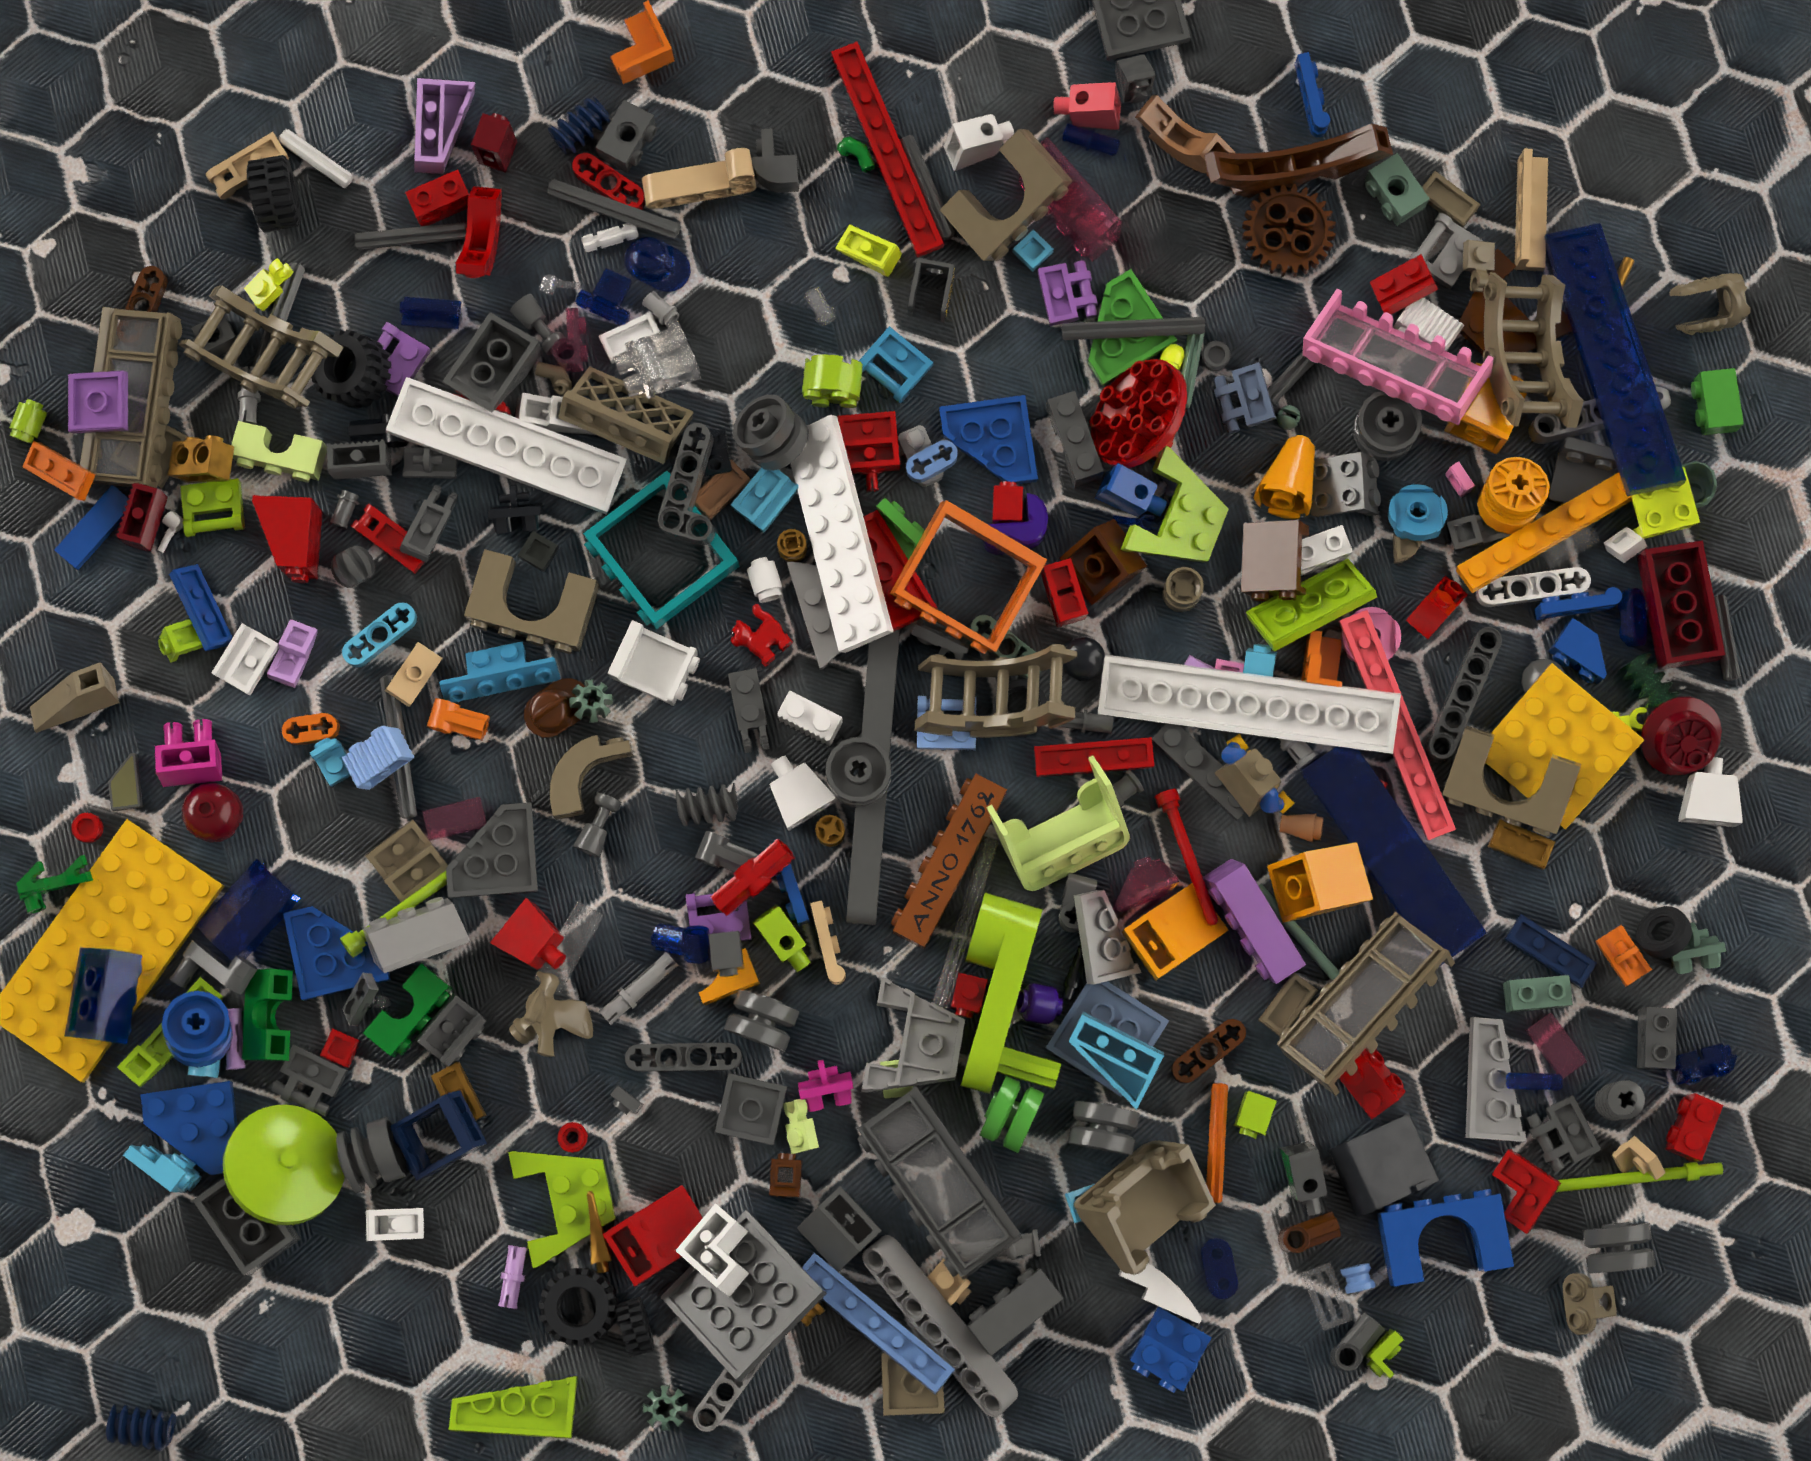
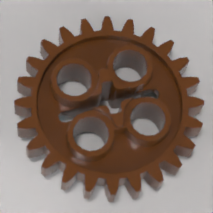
(1286, 255)

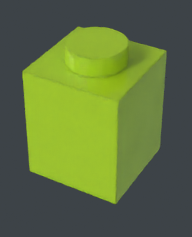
(1254, 1114)

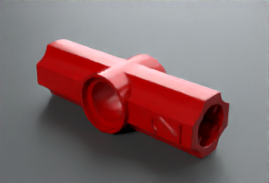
(752, 877)

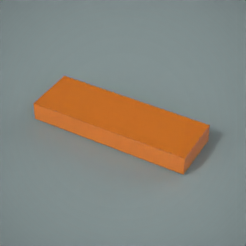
(59, 470)

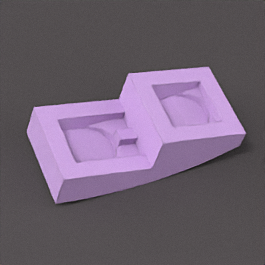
(292, 653)

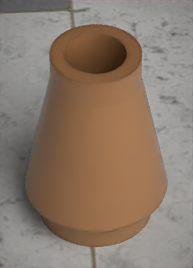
(1302, 826)

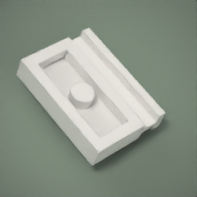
(246, 659)

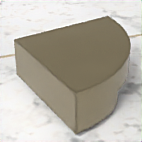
(1404, 549)

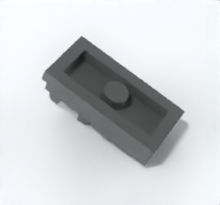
(936, 635)

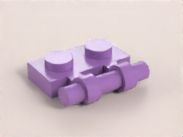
(1058, 293)

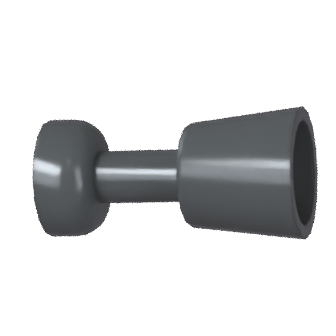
(532, 316)
(593, 835)

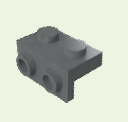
(451, 1030)

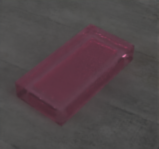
(454, 818)
(1556, 1045)

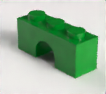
(260, 1032)
(395, 1034)

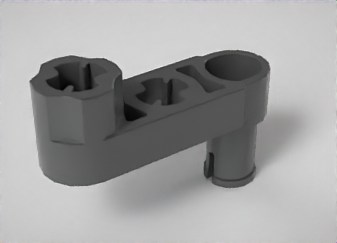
(233, 976)

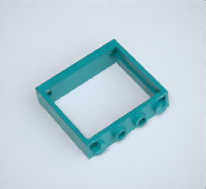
(629, 591)

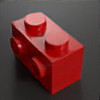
(1693, 1127)

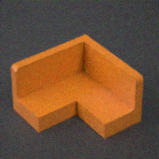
(650, 48)
(1321, 660)

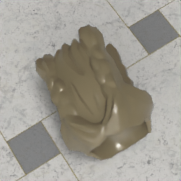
(1731, 297)

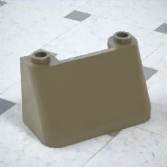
(1144, 1201)

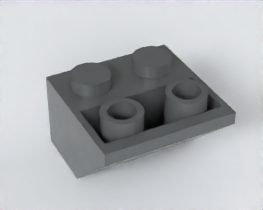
(839, 1229)

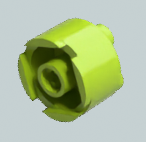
(832, 381)

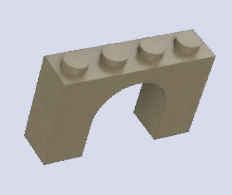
(1043, 183)
(562, 628)
(1541, 810)

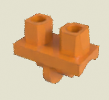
(1623, 955)

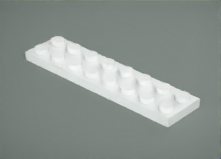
(506, 445)
(840, 538)

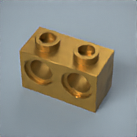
(201, 460)

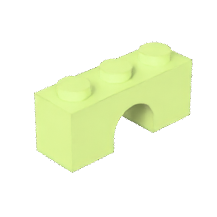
(301, 459)

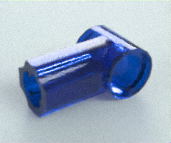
(689, 941)

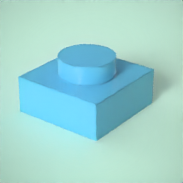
(1033, 250)

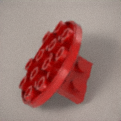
(1139, 413)

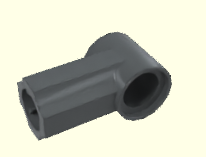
(719, 852)
(1358, 1341)

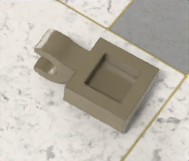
(1480, 261)

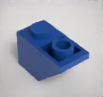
(1581, 650)

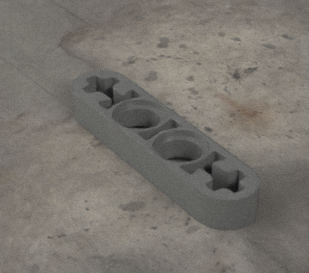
(683, 1057)

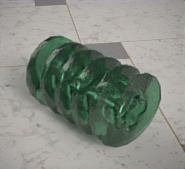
(1648, 681)

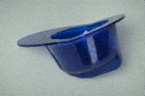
(657, 264)

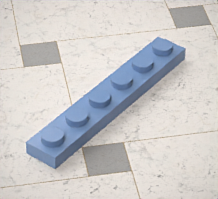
(879, 1326)

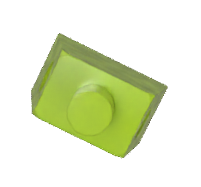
(775, 925)

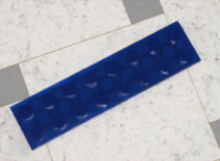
(1392, 849)

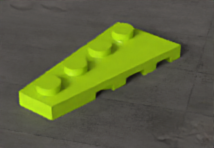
(523, 1411)

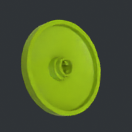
(283, 1165)

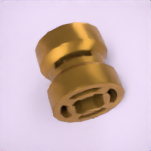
(794, 550)

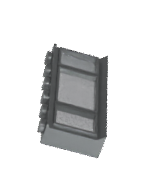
(938, 1184)

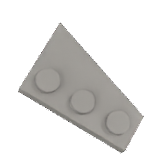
(1103, 948)

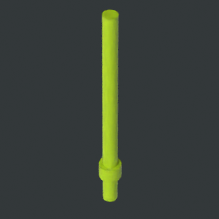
(1689, 1171)

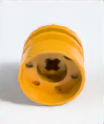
(1513, 494)

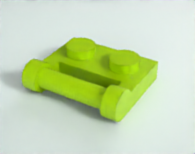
(212, 498)

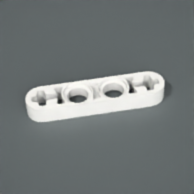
(1533, 588)

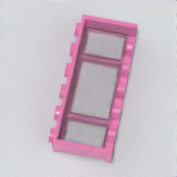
(1395, 359)

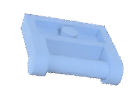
(958, 740)

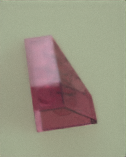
(1145, 883)

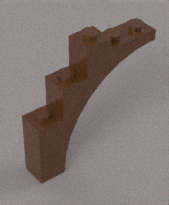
(1329, 158)

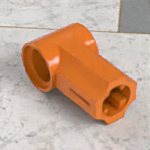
(450, 718)

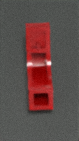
(481, 232)

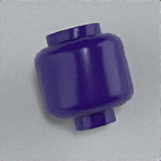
(1039, 1003)

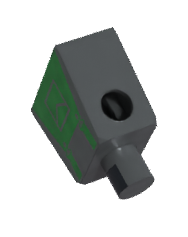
(1300, 1164)

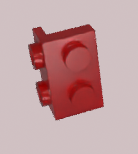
(1373, 1084)

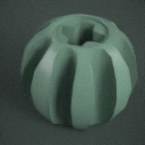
(583, 695)
(668, 1398)

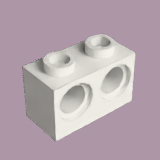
(1324, 550)

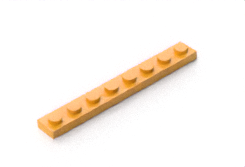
(1543, 533)

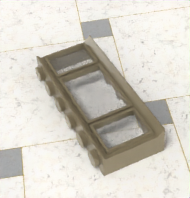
(147, 350)
(1363, 1001)

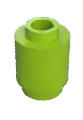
(27, 421)

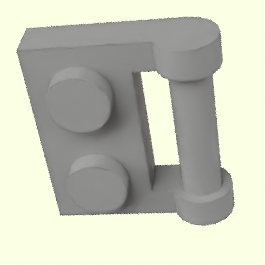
(1450, 260)

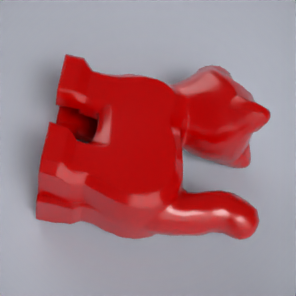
(761, 640)

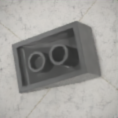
(493, 363)

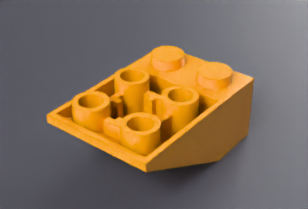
(1172, 932)

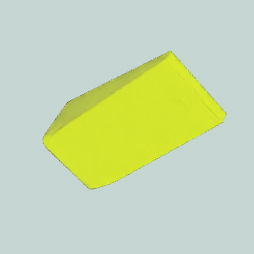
(869, 250)

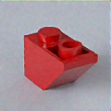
(1436, 607)

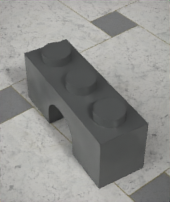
(1076, 439)

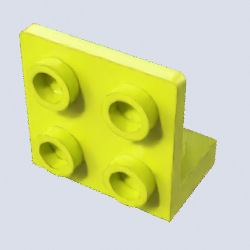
(1665, 510)

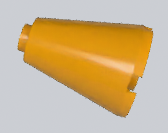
(1289, 480)

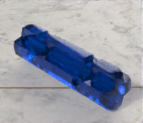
(602, 308)
(1534, 1081)

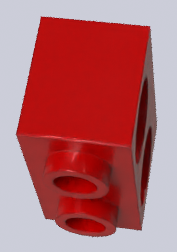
(438, 198)
(1064, 592)

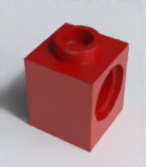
(1007, 503)

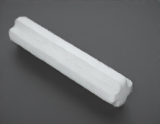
(315, 158)

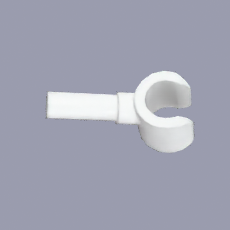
(174, 524)

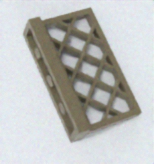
(622, 425)

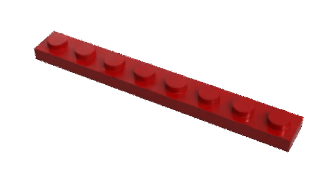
(887, 149)

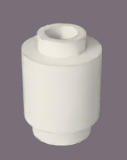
(764, 580)

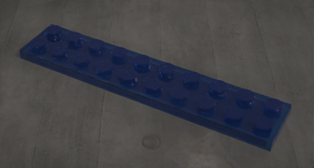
(1614, 360)

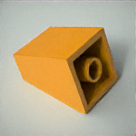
(1484, 421)
(1319, 882)

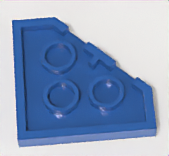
(994, 435)
(321, 959)
(194, 1121)

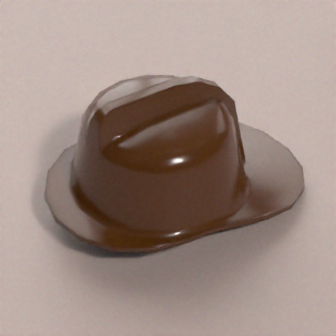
(549, 709)

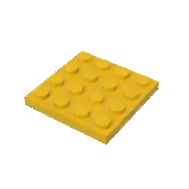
(1562, 721)

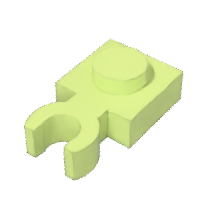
(800, 1131)

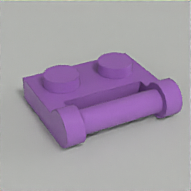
(405, 359)
(718, 922)

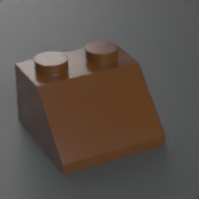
(1101, 562)

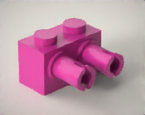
(190, 761)

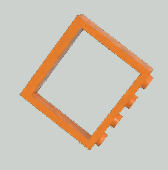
(995, 538)

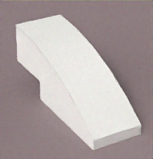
(544, 413)
(1164, 1292)

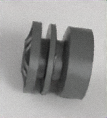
(364, 1157)

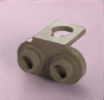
(1583, 1304)

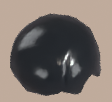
(1088, 661)

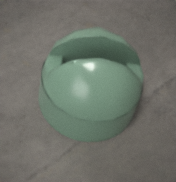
(1287, 422)

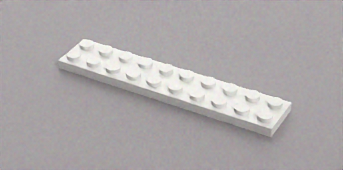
(1249, 704)

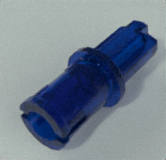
(1090, 140)

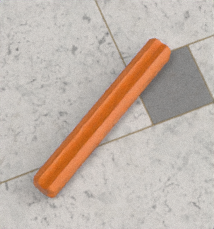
(1216, 1141)

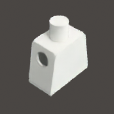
(975, 140)
(798, 792)
(1712, 797)

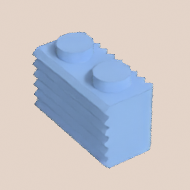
(377, 757)

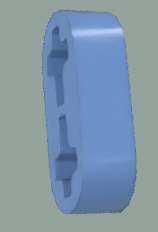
(935, 467)

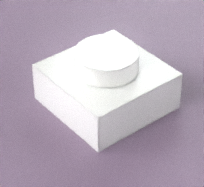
(1625, 544)

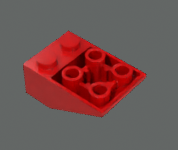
(651, 1236)

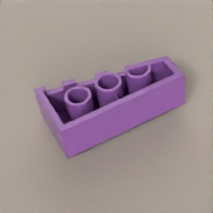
(1254, 921)

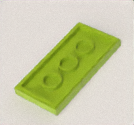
(1326, 599)

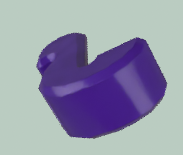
(1026, 533)

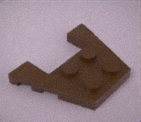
(1513, 341)

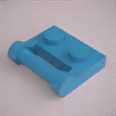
(901, 357)

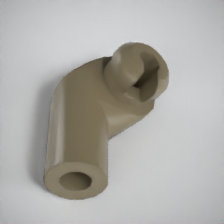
(557, 375)

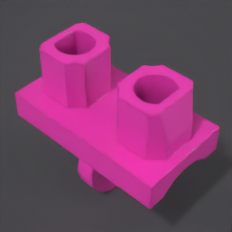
(824, 1082)

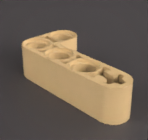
(701, 182)

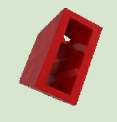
(531, 937)

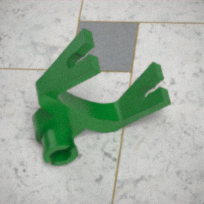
(32, 889)

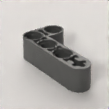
(692, 482)

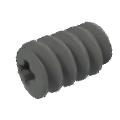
(707, 805)
(1630, 1097)

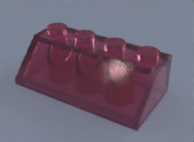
(1082, 212)

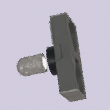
(363, 998)

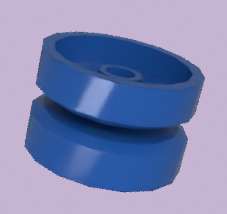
(192, 1012)

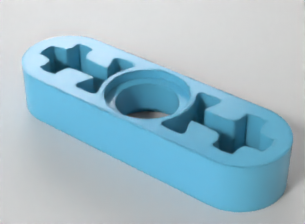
(401, 627)

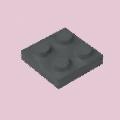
(751, 1109)

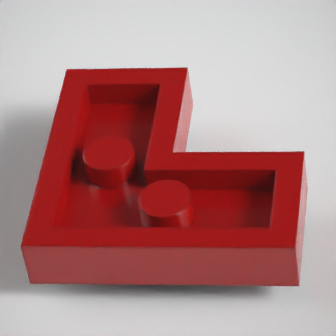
(1533, 1189)

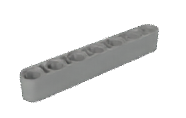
(940, 1325)

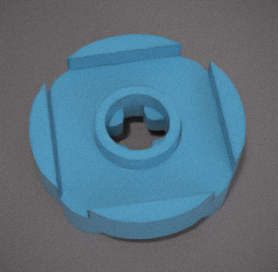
(1412, 527)

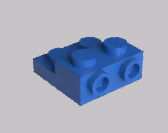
(1169, 1350)

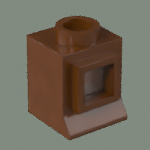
(785, 1176)

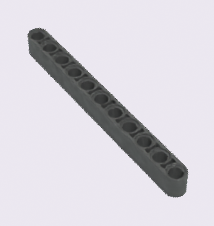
(870, 820)

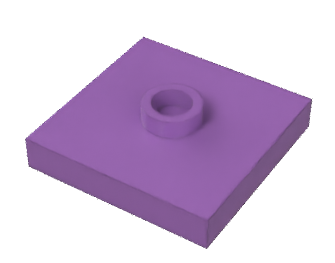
(98, 402)

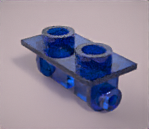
(430, 312)
(1717, 1061)

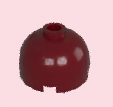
(212, 812)

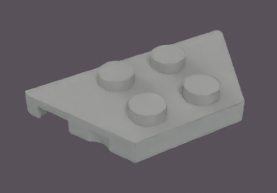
(814, 611)

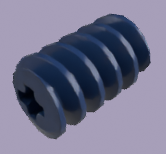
(579, 125)
(140, 1429)

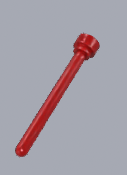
(1169, 802)

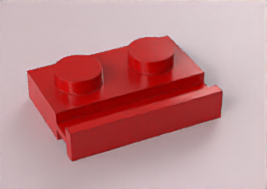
(1404, 285)

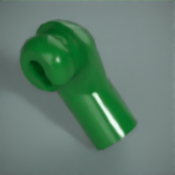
(860, 150)

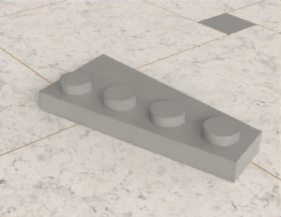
(1491, 1106)

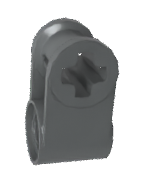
(1074, 885)

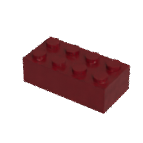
(1680, 605)

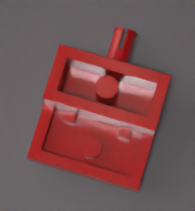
(871, 444)

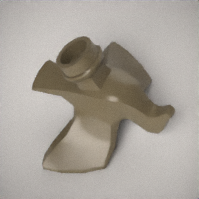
(547, 1014)

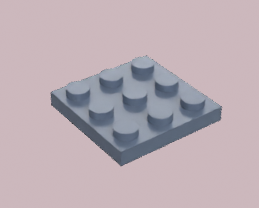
(1114, 1008)

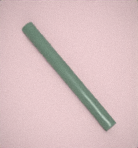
(1303, 939)

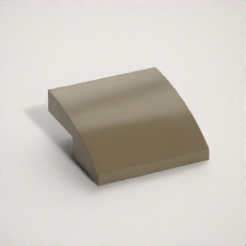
(407, 860)

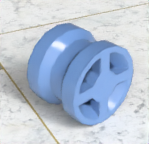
(1357, 1278)

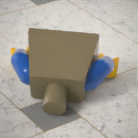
(1251, 779)

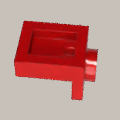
(968, 995)

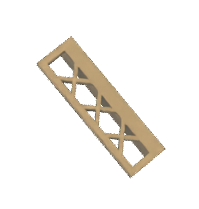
(1531, 212)

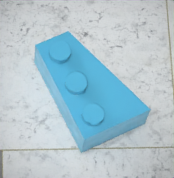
(1117, 1056)

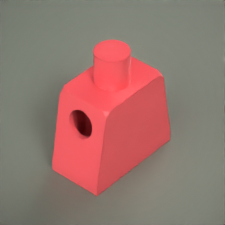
(1091, 105)

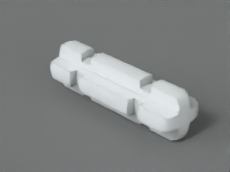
(609, 237)

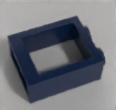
(462, 1123)

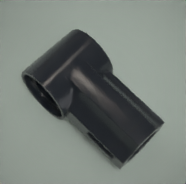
(374, 430)

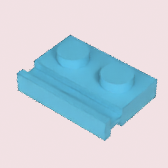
(765, 497)

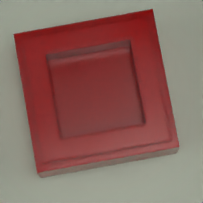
(340, 1048)

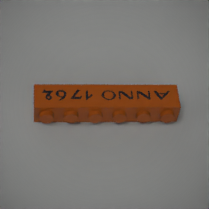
(949, 861)

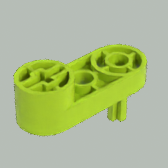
(1003, 943)

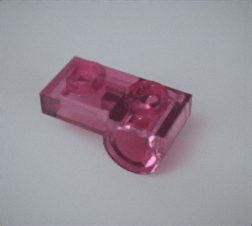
(575, 328)

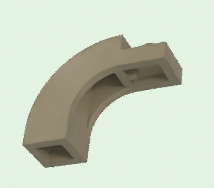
(572, 768)

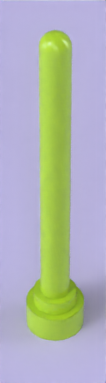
(356, 941)

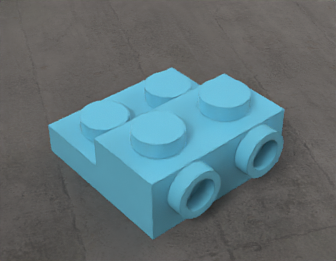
(170, 1171)

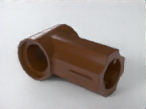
(1311, 1232)

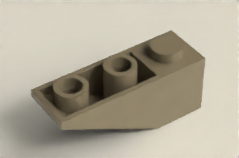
(75, 697)

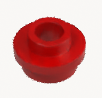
(563, 1137)

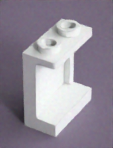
(653, 664)

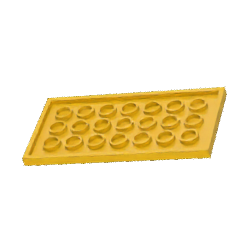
(138, 903)

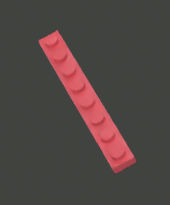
(1407, 750)

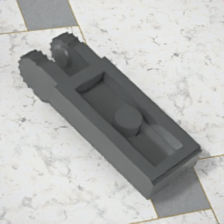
(428, 525)
(749, 706)

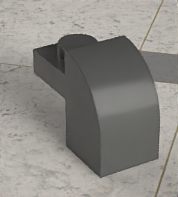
(773, 171)

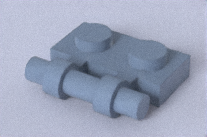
(1253, 396)

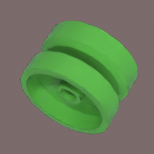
(1011, 1114)

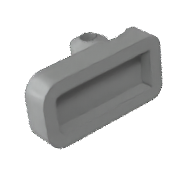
(912, 442)

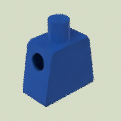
(1119, 491)

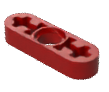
(588, 177)

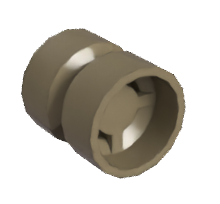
(1183, 589)

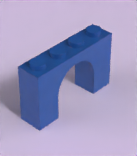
(1481, 1215)

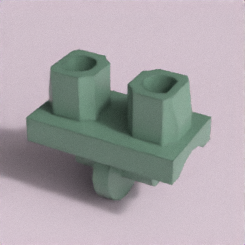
(1701, 946)

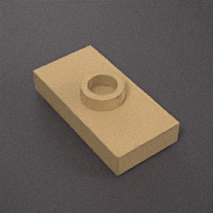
(413, 674)

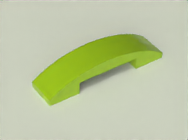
(153, 1053)

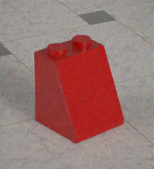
(292, 533)

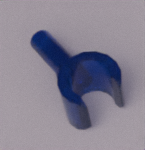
(1135, 521)

